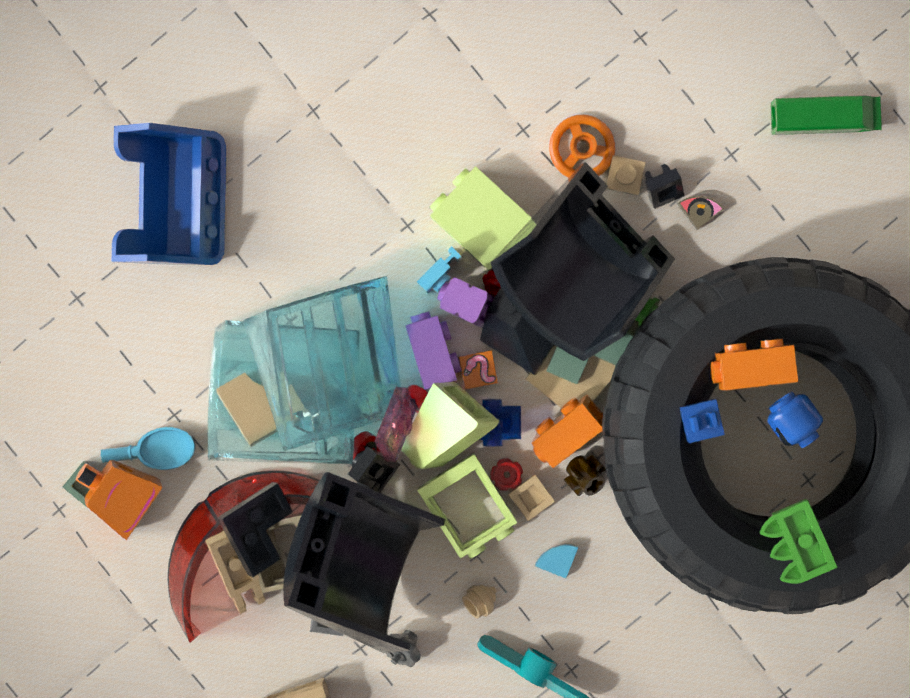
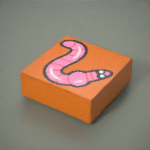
(478, 369)

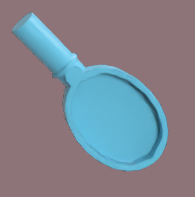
(158, 449)

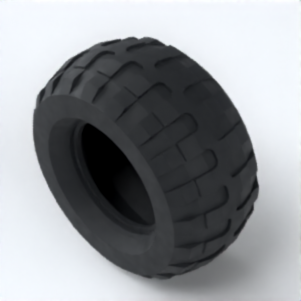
(663, 480)

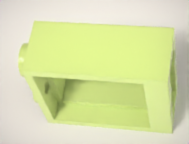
(476, 544)

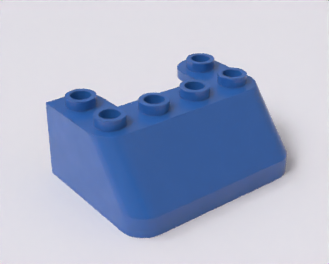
(178, 195)

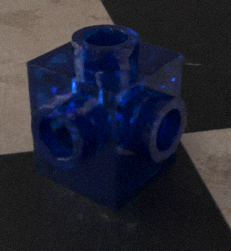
(509, 422)

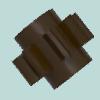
(585, 475)

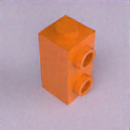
(754, 367)
(568, 432)

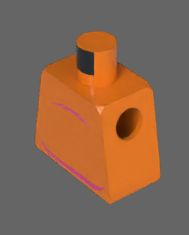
(119, 494)

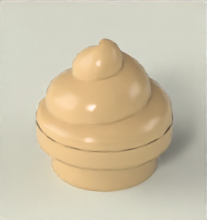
(480, 600)

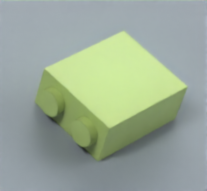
(479, 216)

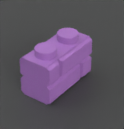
(465, 301)

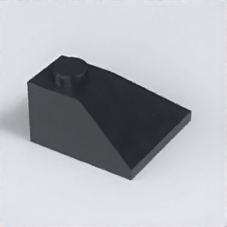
(513, 336)

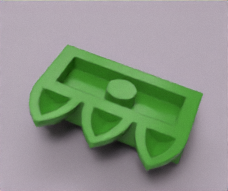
(801, 543)

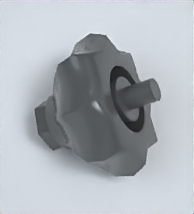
(406, 658)

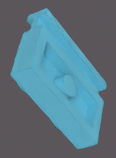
(437, 274)

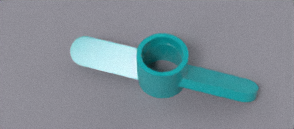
(532, 666)

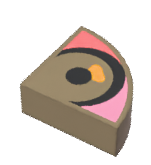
(700, 209)

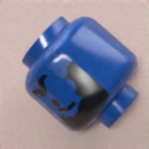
(795, 420)

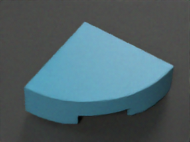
(557, 559)

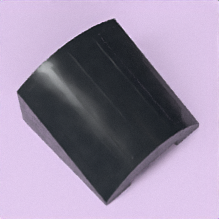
(580, 268)
(351, 559)

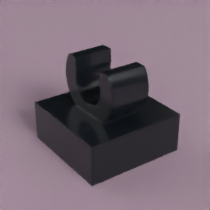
(664, 187)

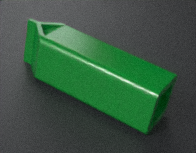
(825, 115)

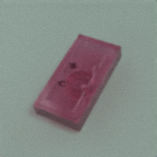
(396, 424)

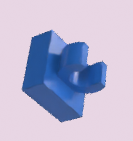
(702, 420)

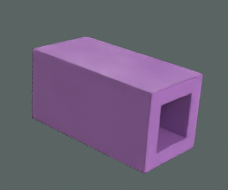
(430, 349)

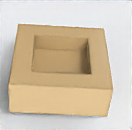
(625, 175)
(531, 497)

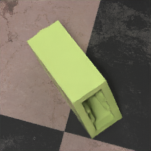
(446, 426)

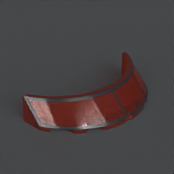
(202, 523)

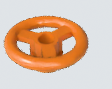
(574, 122)

